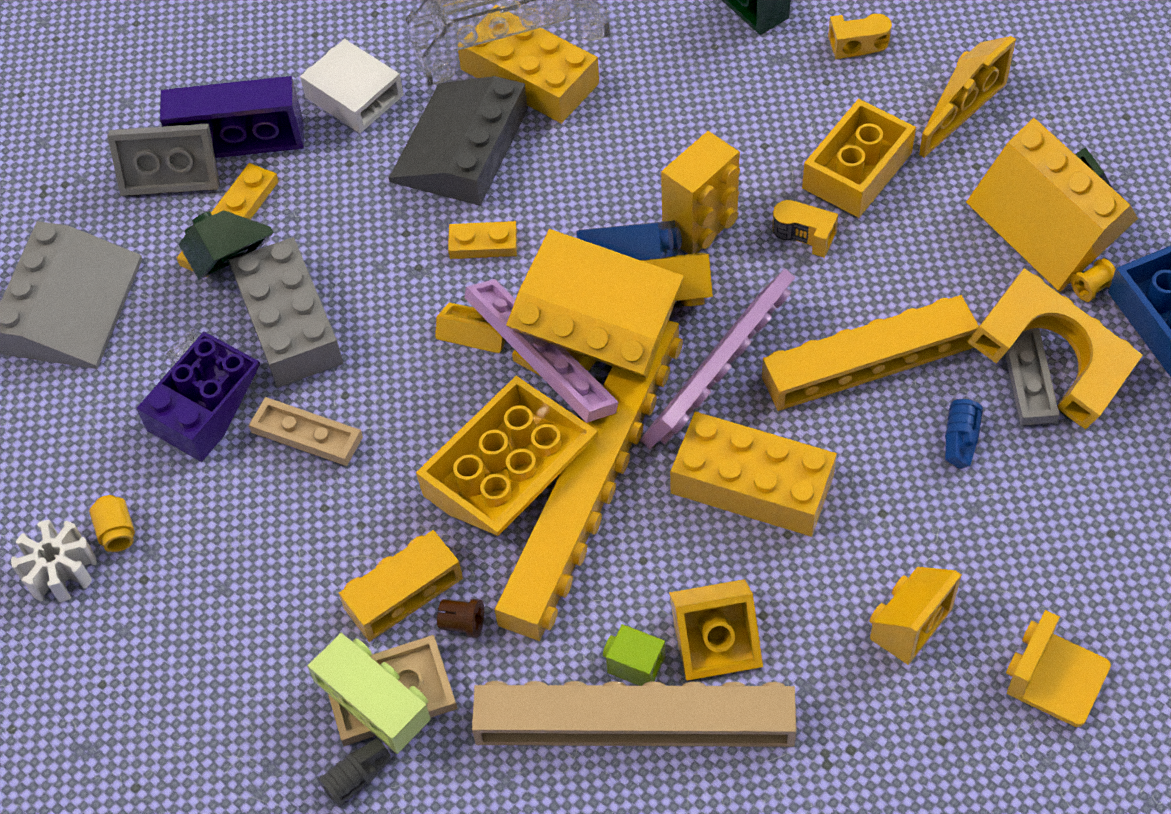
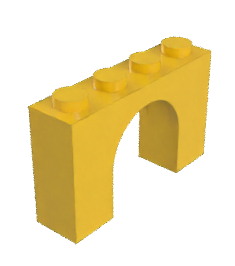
(1101, 355)

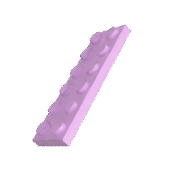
(718, 361)

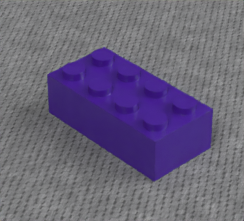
(241, 114)

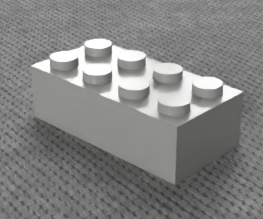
(286, 312)

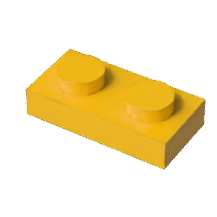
(482, 240)

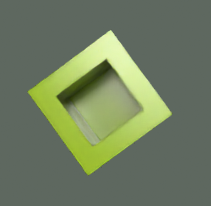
(634, 655)

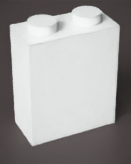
(352, 85)

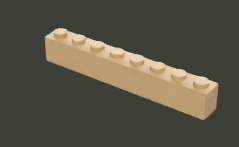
(634, 714)

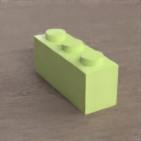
(370, 691)

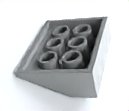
(65, 296)

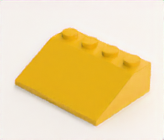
(1050, 205)
(595, 302)
(504, 457)

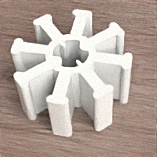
(54, 561)

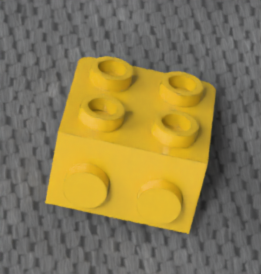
(1056, 673)

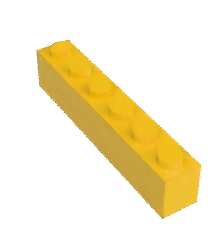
(868, 352)

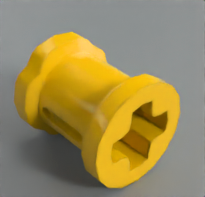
(1093, 280)

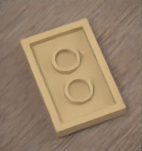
(418, 666)

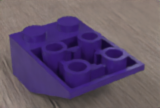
(199, 396)

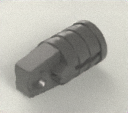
(354, 772)

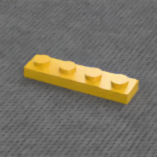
(243, 196)

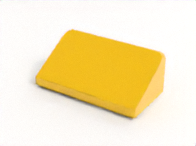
(468, 328)

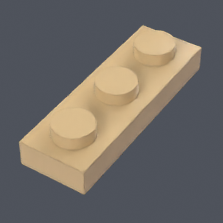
(305, 431)

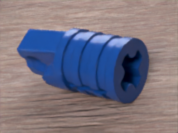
(962, 431)

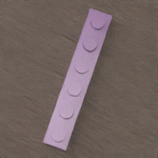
(551, 362)

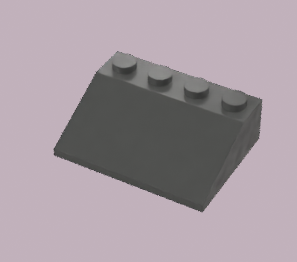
(462, 138)

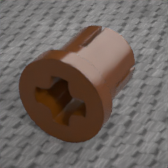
(461, 616)

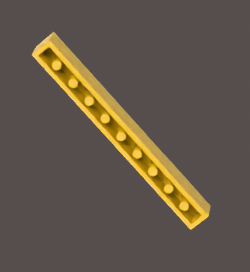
(578, 497)

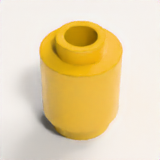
(112, 523)

